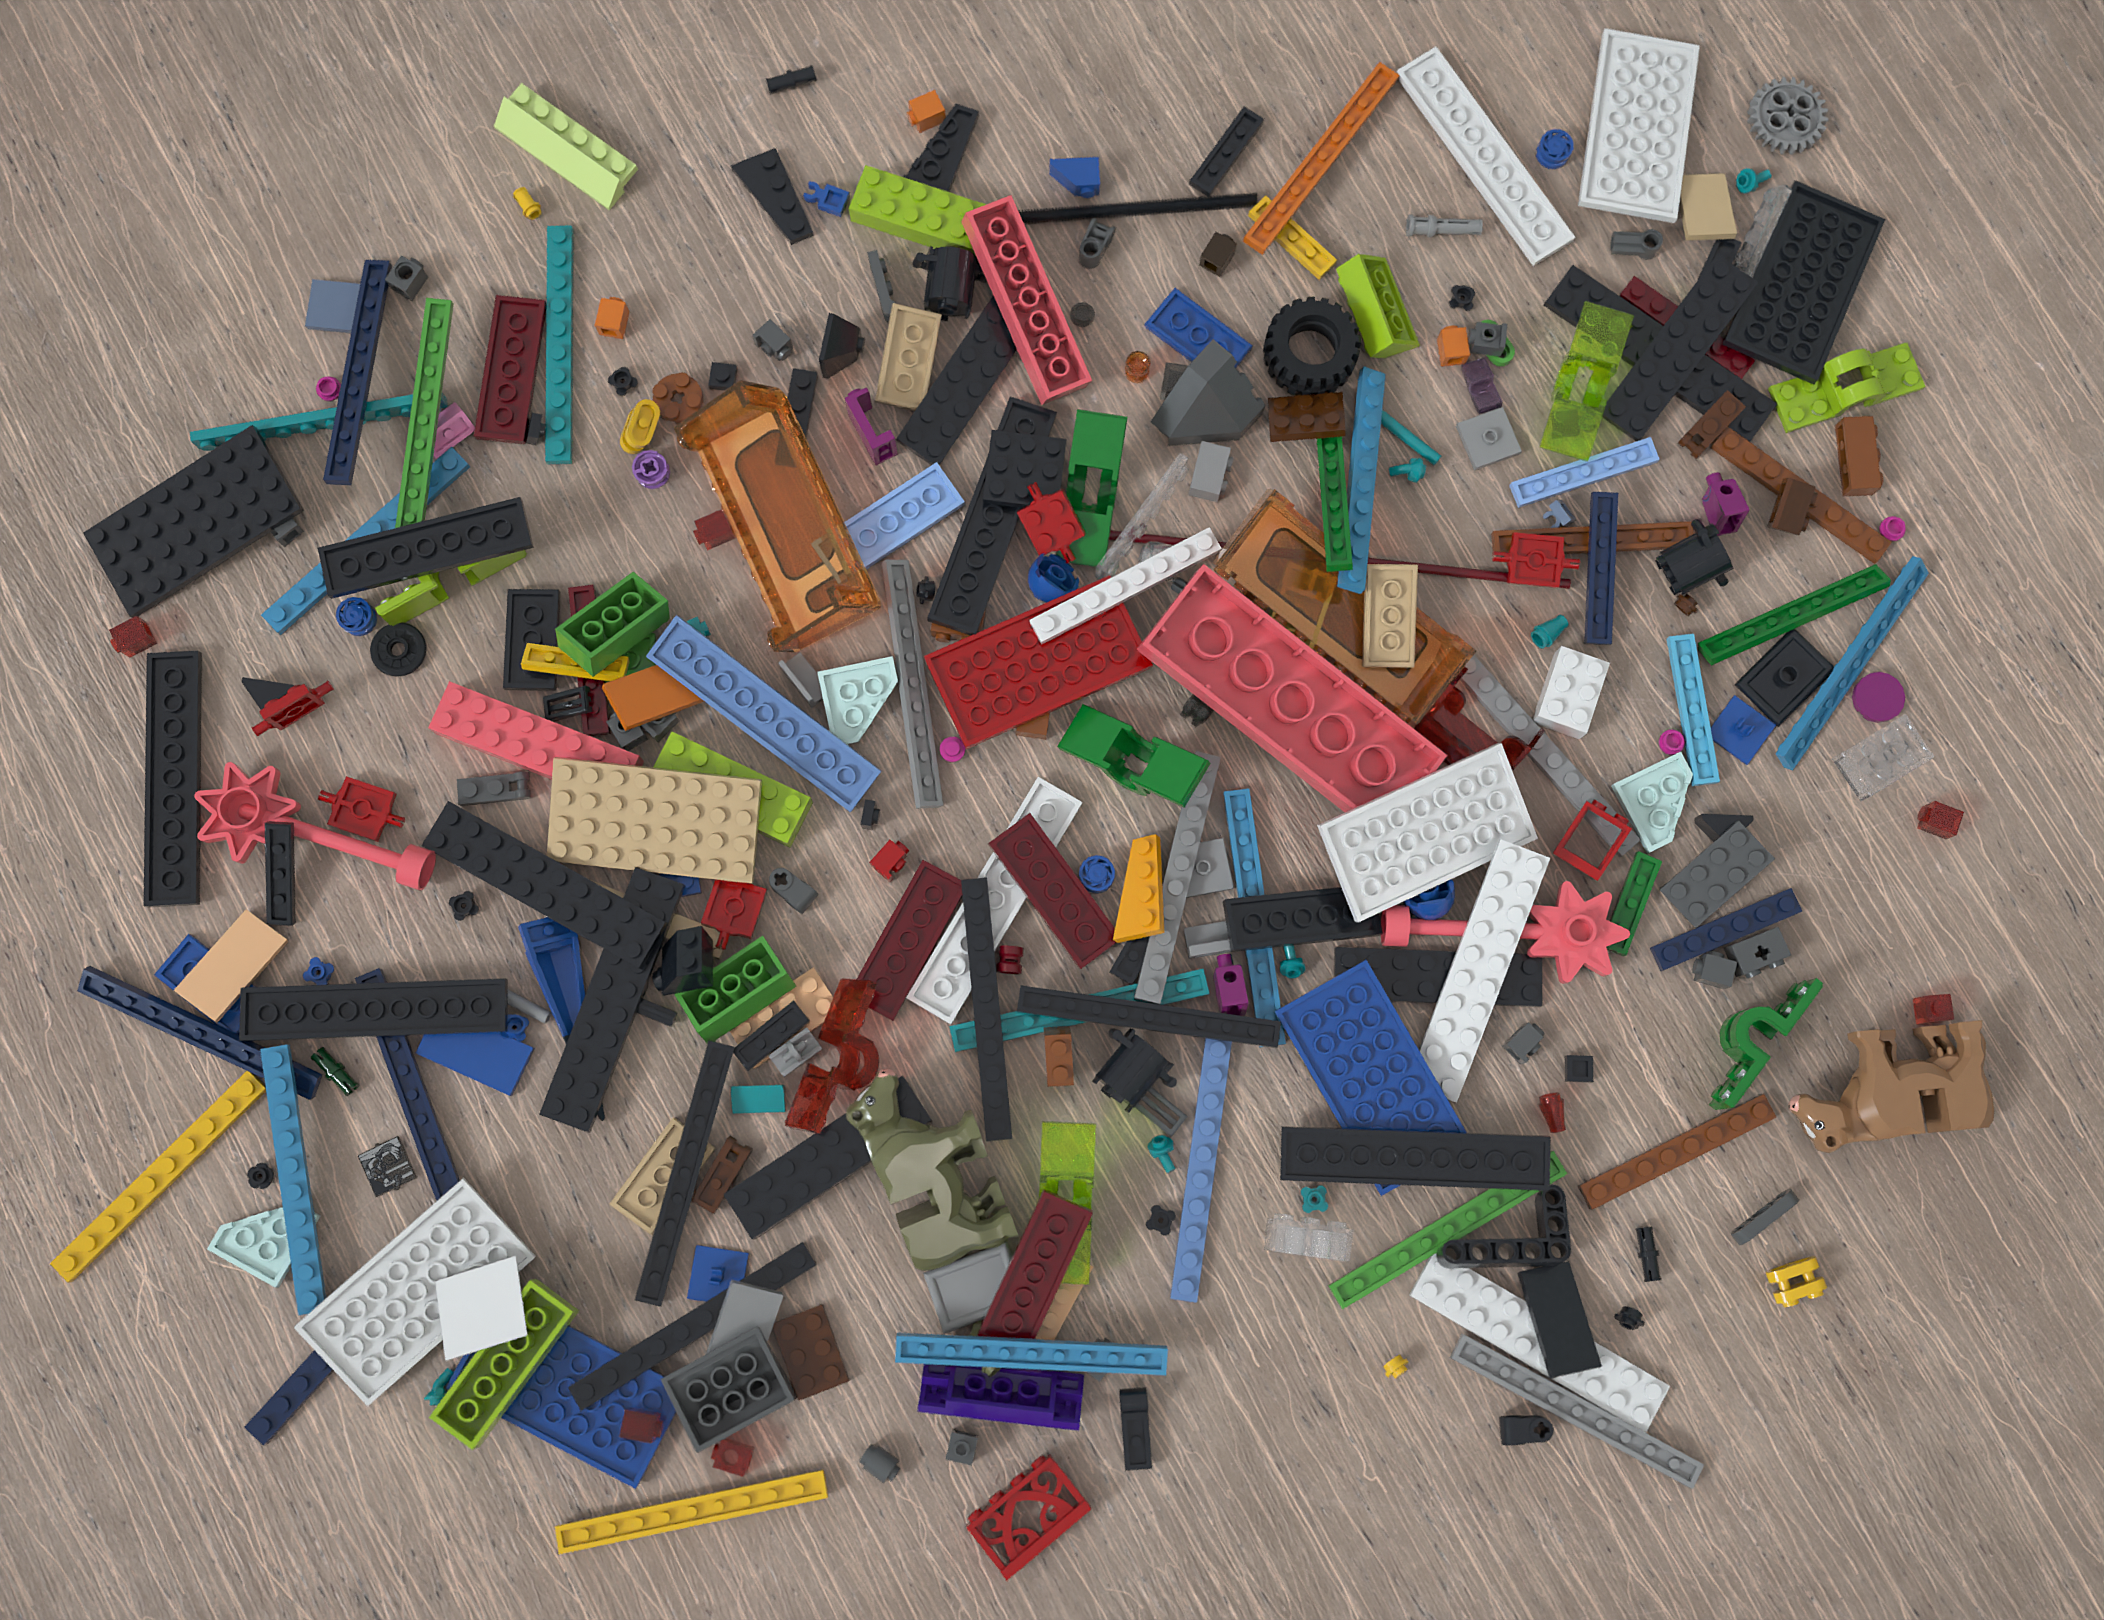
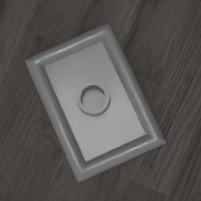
(967, 1286)

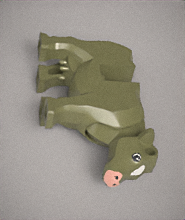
(927, 1158)

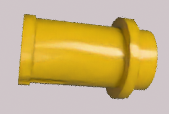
(530, 208)

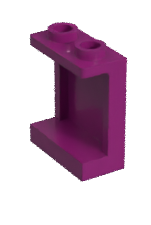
(879, 447)

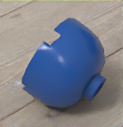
(1051, 578)
(1433, 902)

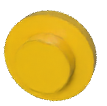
(1396, 1367)

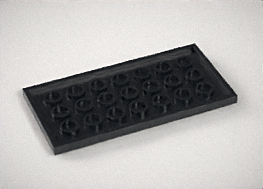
(1805, 282)
(193, 521)

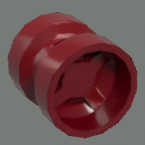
(1007, 954)

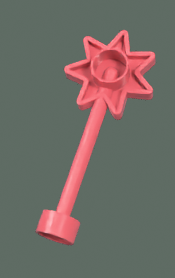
(248, 803)
(1570, 931)

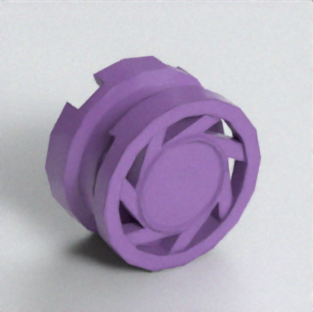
(651, 469)

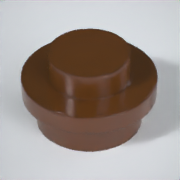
(1686, 604)

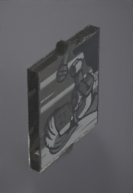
(387, 1166)

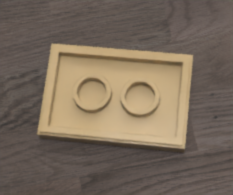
(1706, 207)

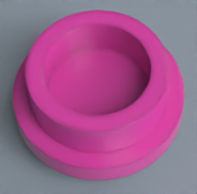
(328, 388)
(1892, 528)
(1671, 742)
(952, 749)

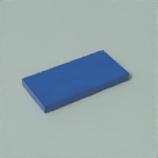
(1191, 328)
(178, 967)
(480, 1057)

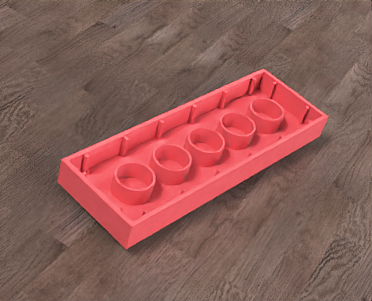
(1285, 695)

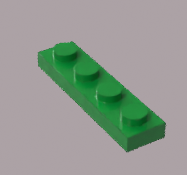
(1634, 898)

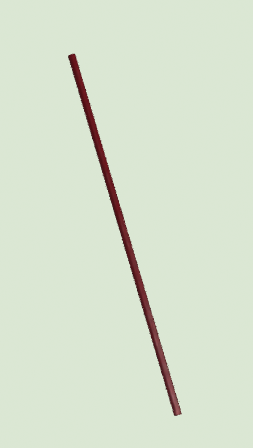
(1422, 567)

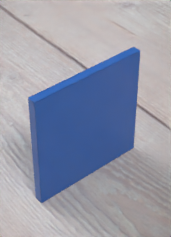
(1741, 730)
(714, 1271)

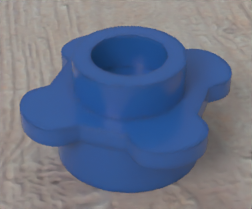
(323, 977)
(521, 1024)

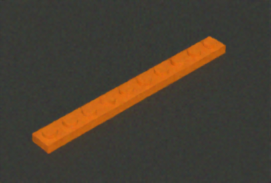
(1320, 158)

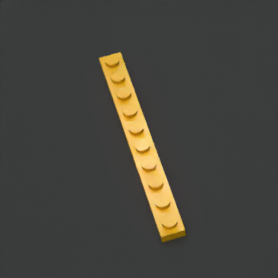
(158, 1176)
(691, 1511)

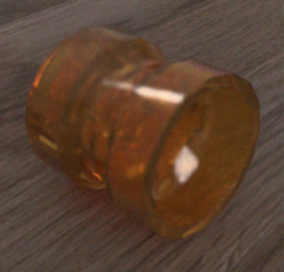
(1138, 361)

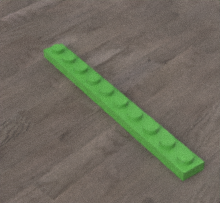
(424, 412)
(1430, 1238)

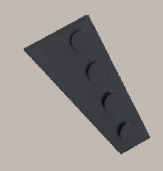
(945, 151)
(770, 185)

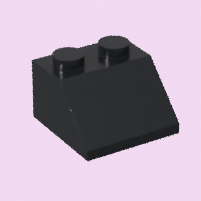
(687, 961)

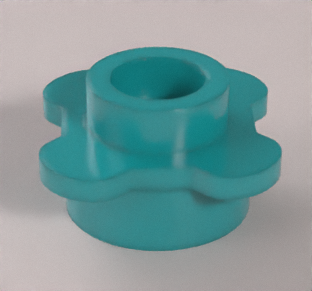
(1308, 1194)

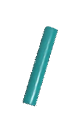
(1409, 438)

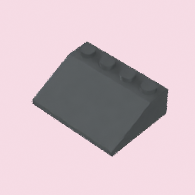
(728, 1389)

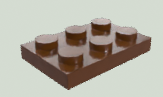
(1306, 417)
(810, 1352)

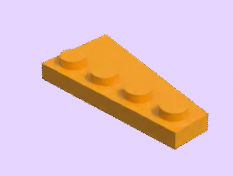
(1142, 894)

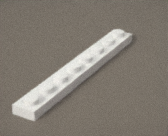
(1125, 585)

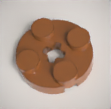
(677, 384)

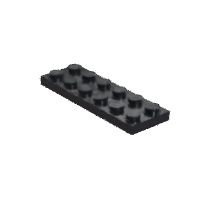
(1294, 920)

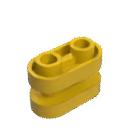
(639, 426)
(1789, 1294)

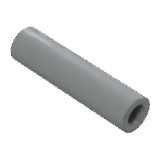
(528, 1007)

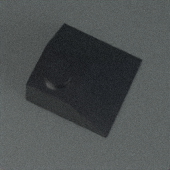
(840, 345)

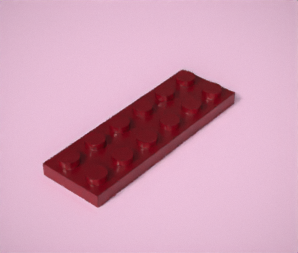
(510, 369)
(1054, 890)
(910, 937)
(1036, 1268)

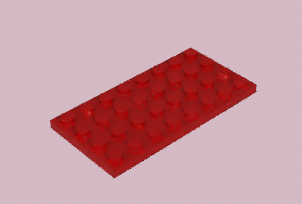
(1011, 678)

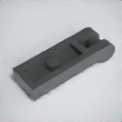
(883, 287)
(493, 789)

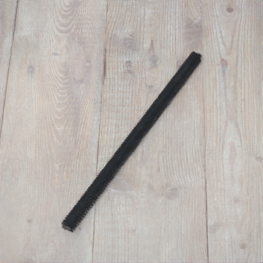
(1142, 207)

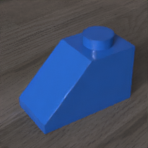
(1077, 175)

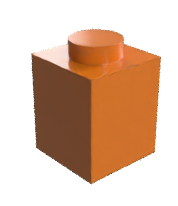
(926, 111)
(612, 317)
(1453, 346)

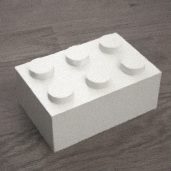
(1570, 692)

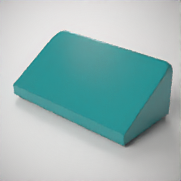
(758, 1099)

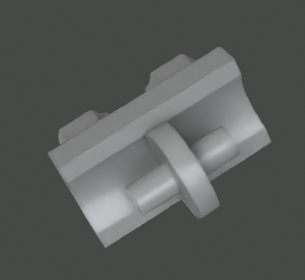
(795, 1052)

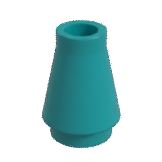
(1547, 632)

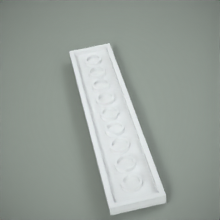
(1485, 156)
(1481, 964)
(946, 976)
(1507, 1324)

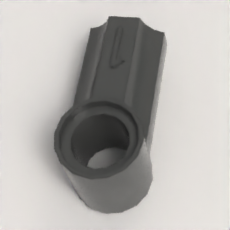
(1633, 243)

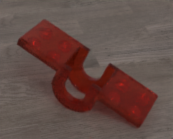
(840, 1030)

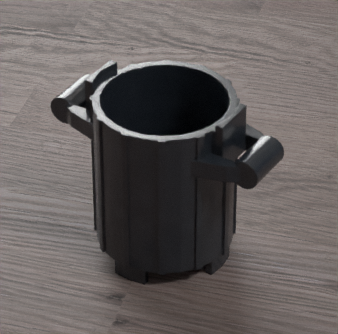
(949, 280)
(1695, 560)
(1132, 1069)

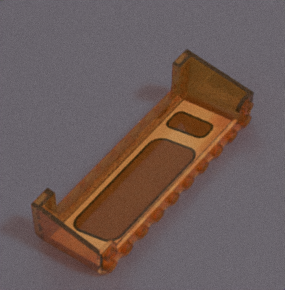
(781, 514)
(1284, 566)

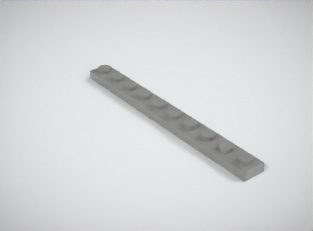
(912, 684)
(1544, 753)
(1176, 886)
(1577, 1411)

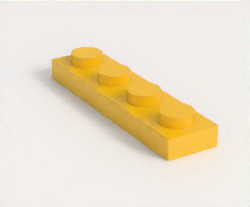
(1299, 244)
(555, 661)

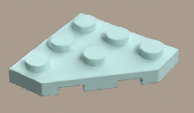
(856, 695)
(1655, 800)
(256, 1245)

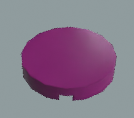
(1878, 697)

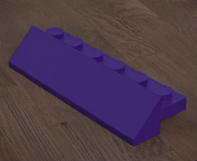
(1009, 1396)

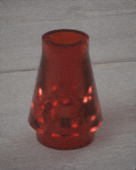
(1553, 1111)

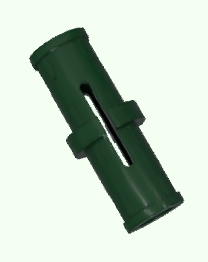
(335, 1071)

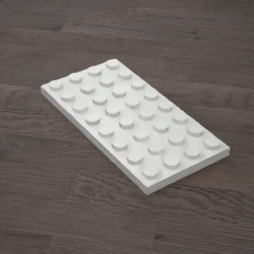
(1639, 126)
(1426, 832)
(389, 1307)

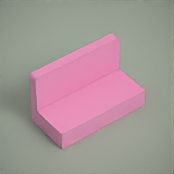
(451, 429)

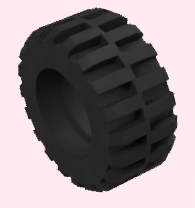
(1320, 318)

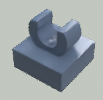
(1561, 513)

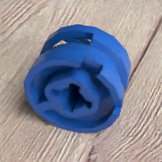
(1554, 150)
(356, 617)
(1096, 874)

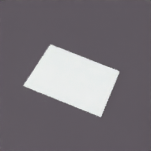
(481, 1308)

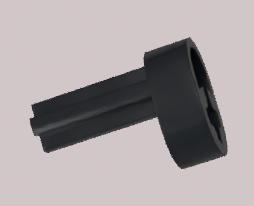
(656, 1012)

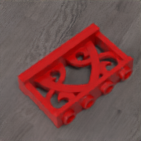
(1022, 1554)

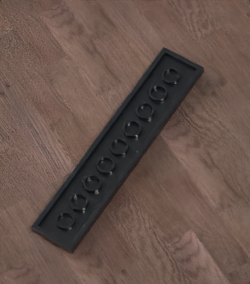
(1705, 382)
(983, 537)
(172, 779)
(545, 885)
(373, 1009)
(607, 1014)
(1415, 1158)

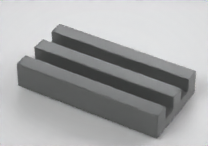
(1176, 1124)

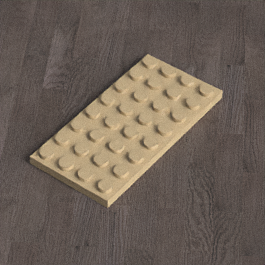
(654, 819)

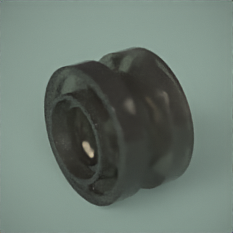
(1196, 710)

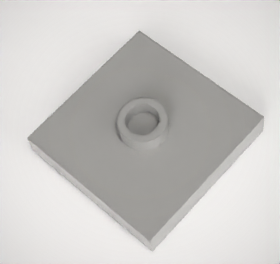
(1488, 438)
(1210, 870)

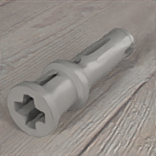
(1432, 225)

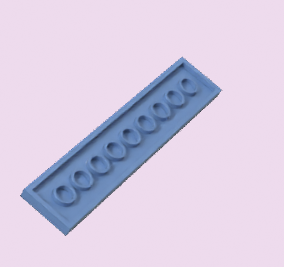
(763, 713)

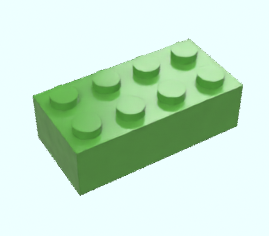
(612, 624)
(739, 990)

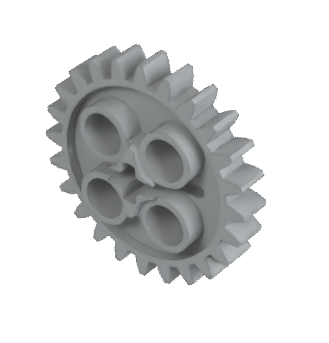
(1787, 115)

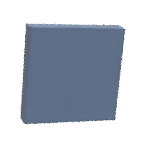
(332, 306)

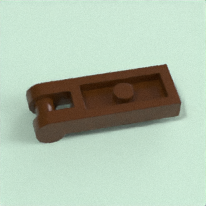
(1712, 423)
(721, 1175)

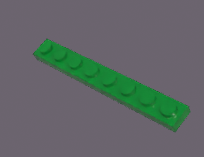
(1334, 504)
(1793, 614)

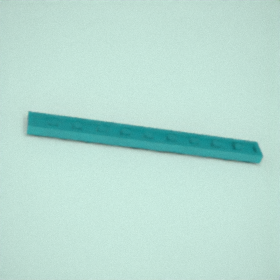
(559, 345)
(304, 422)
(1018, 1025)

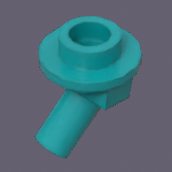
(1748, 180)
(1414, 470)
(1291, 964)
(1160, 1147)
(437, 1392)

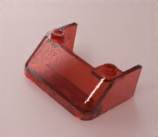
(1461, 737)

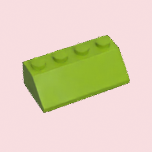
(1377, 306)

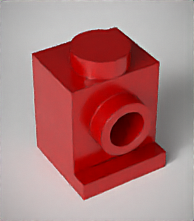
(890, 859)

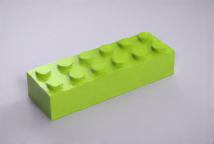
(911, 210)
(780, 806)
(501, 1371)

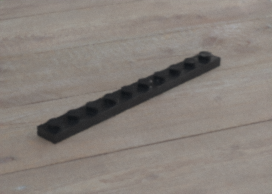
(986, 1009)
(1149, 1016)
(684, 1173)
(682, 1331)

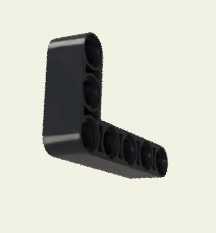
(1516, 1247)

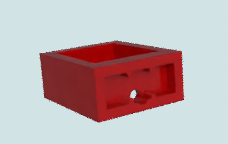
(1581, 864)

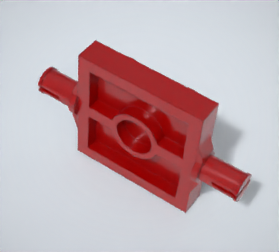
(1051, 522)
(1535, 560)
(291, 707)
(361, 809)
(733, 910)

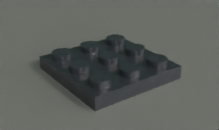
(1019, 461)

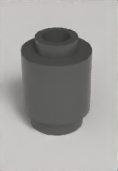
(880, 1463)

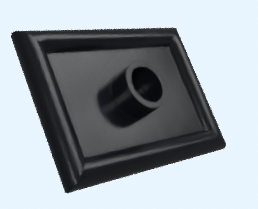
(1785, 676)

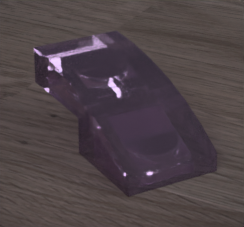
(1481, 386)

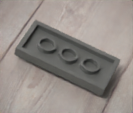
(1717, 874)

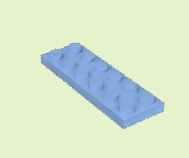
(903, 514)

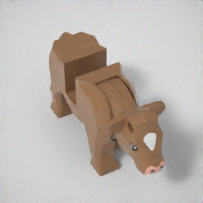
(1887, 1091)

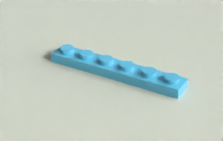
(1693, 709)

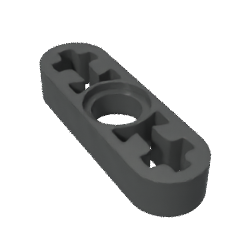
(1764, 1217)

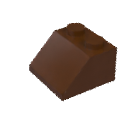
(1792, 506)

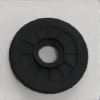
(406, 662)

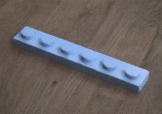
(1583, 473)

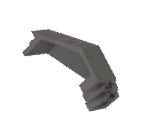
(1209, 401)

